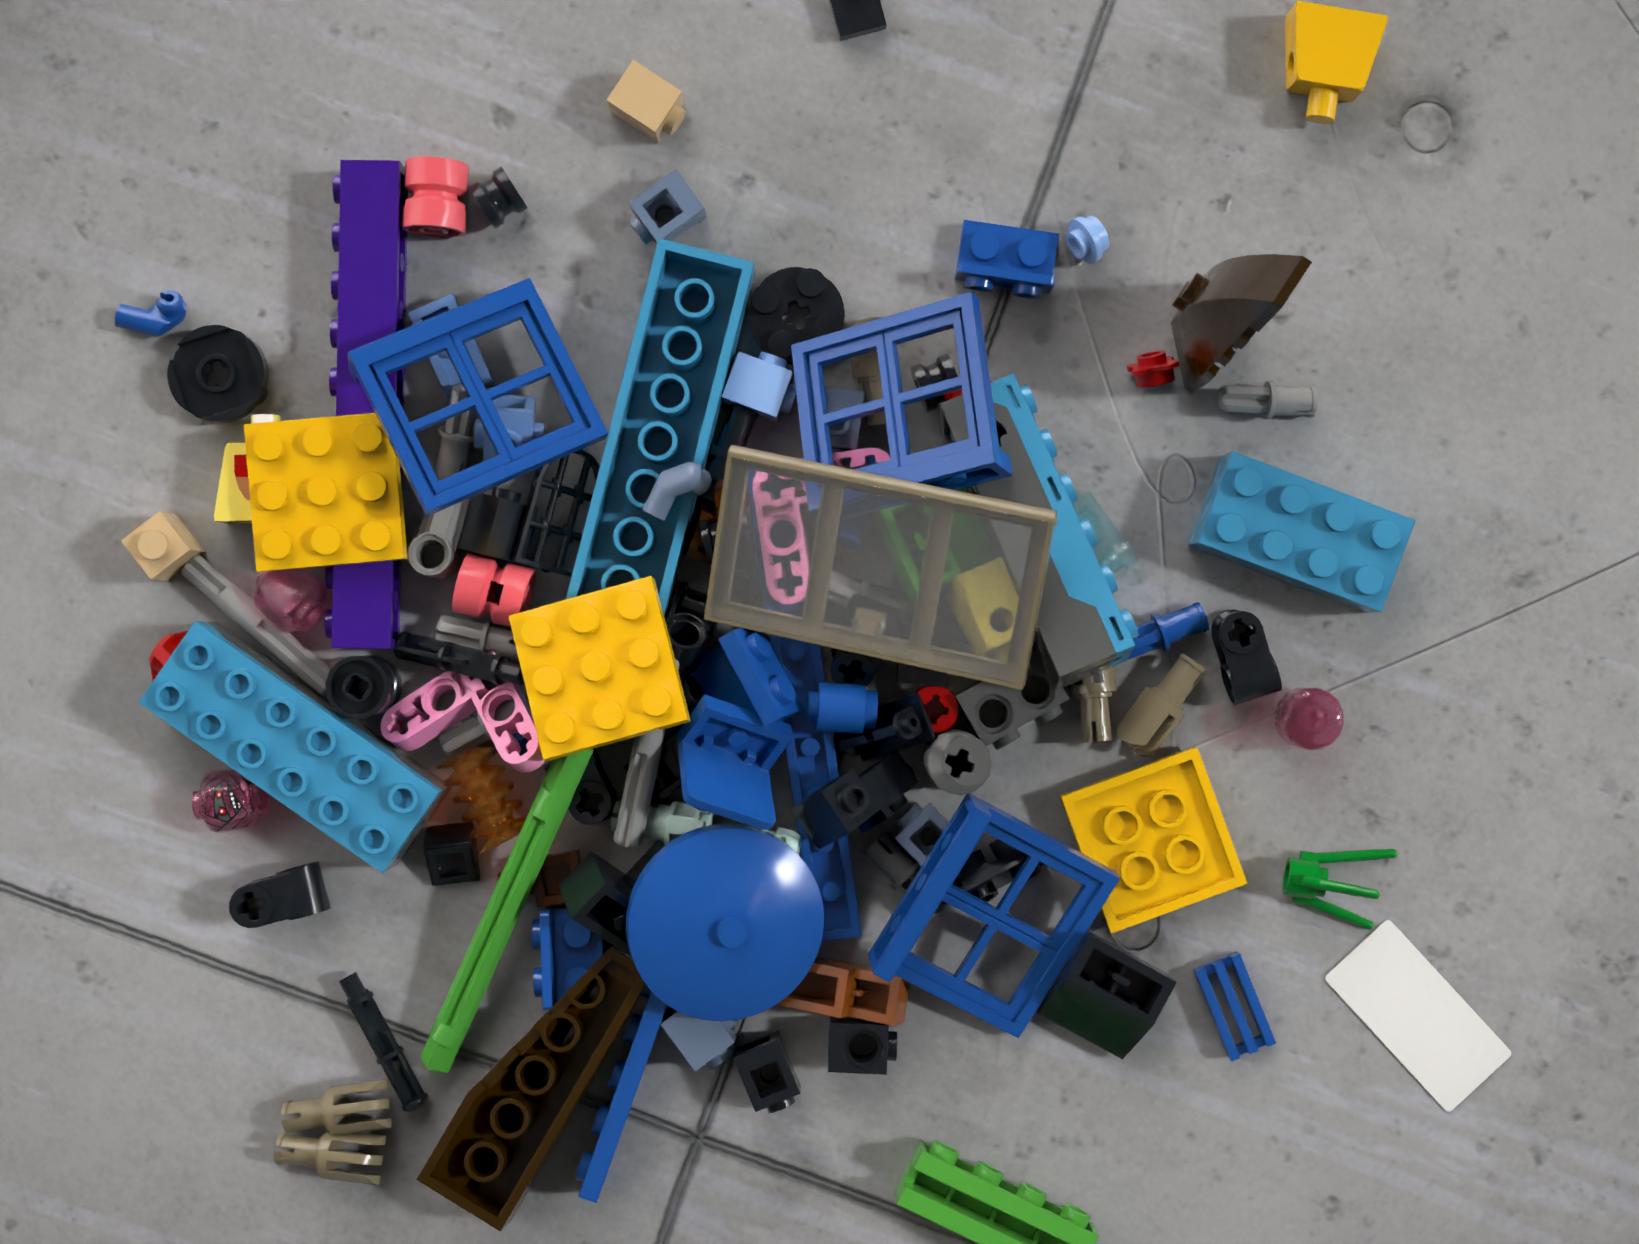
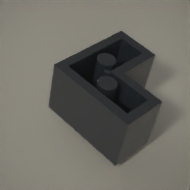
(600, 895)

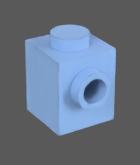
(761, 385)

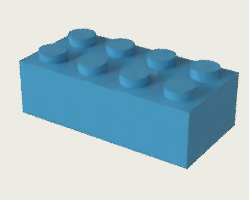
(1301, 532)

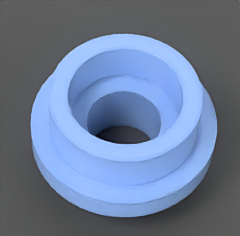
(1087, 239)

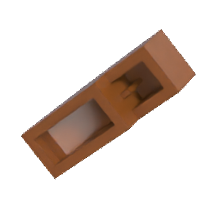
(851, 991)

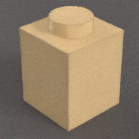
(647, 102)
(162, 546)

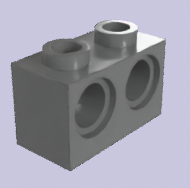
(1016, 709)

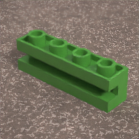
(983, 1205)

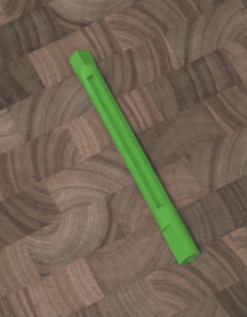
(503, 910)

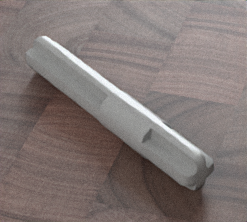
(242, 611)
(639, 788)

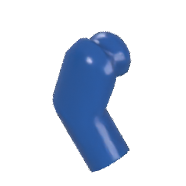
(155, 321)

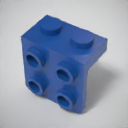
(748, 676)
(728, 761)

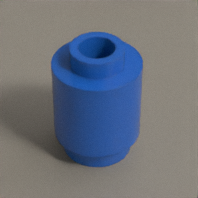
(842, 708)

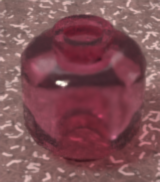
(291, 599)

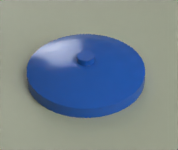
(724, 922)

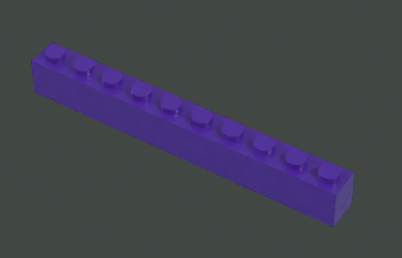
(370, 307)

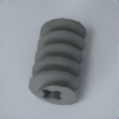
(962, 779)

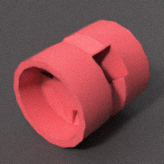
(435, 187)
(478, 583)

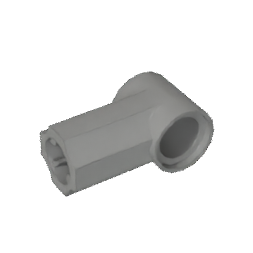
(441, 529)

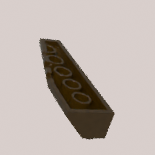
(1227, 310)
(531, 1094)

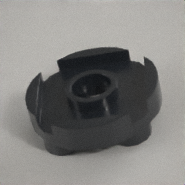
(772, 302)
(193, 362)

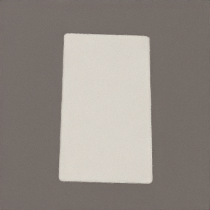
(1418, 1015)

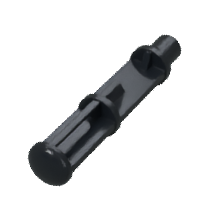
(457, 658)
(383, 1043)

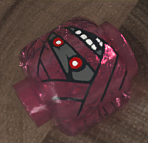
(1324, 722)
(229, 801)

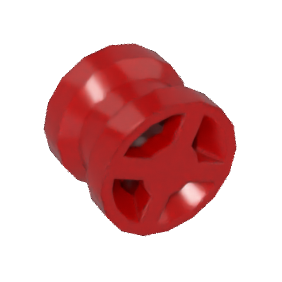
(932, 704)

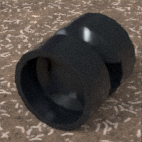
(363, 686)

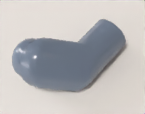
(675, 482)

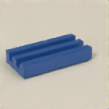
(1250, 1044)

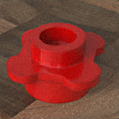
(1153, 369)

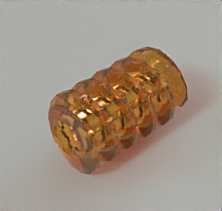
(485, 796)

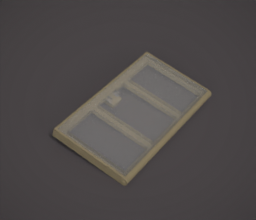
(879, 566)

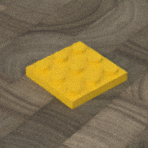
(324, 493)
(599, 668)
(1158, 834)

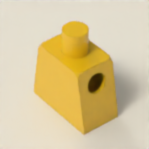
(1329, 55)

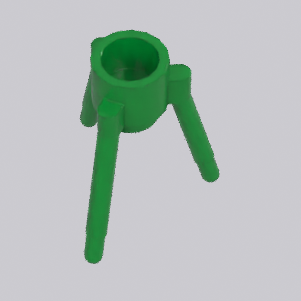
(1306, 879)

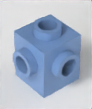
(519, 419)

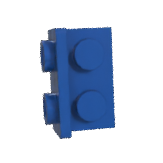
(1006, 258)
(565, 953)

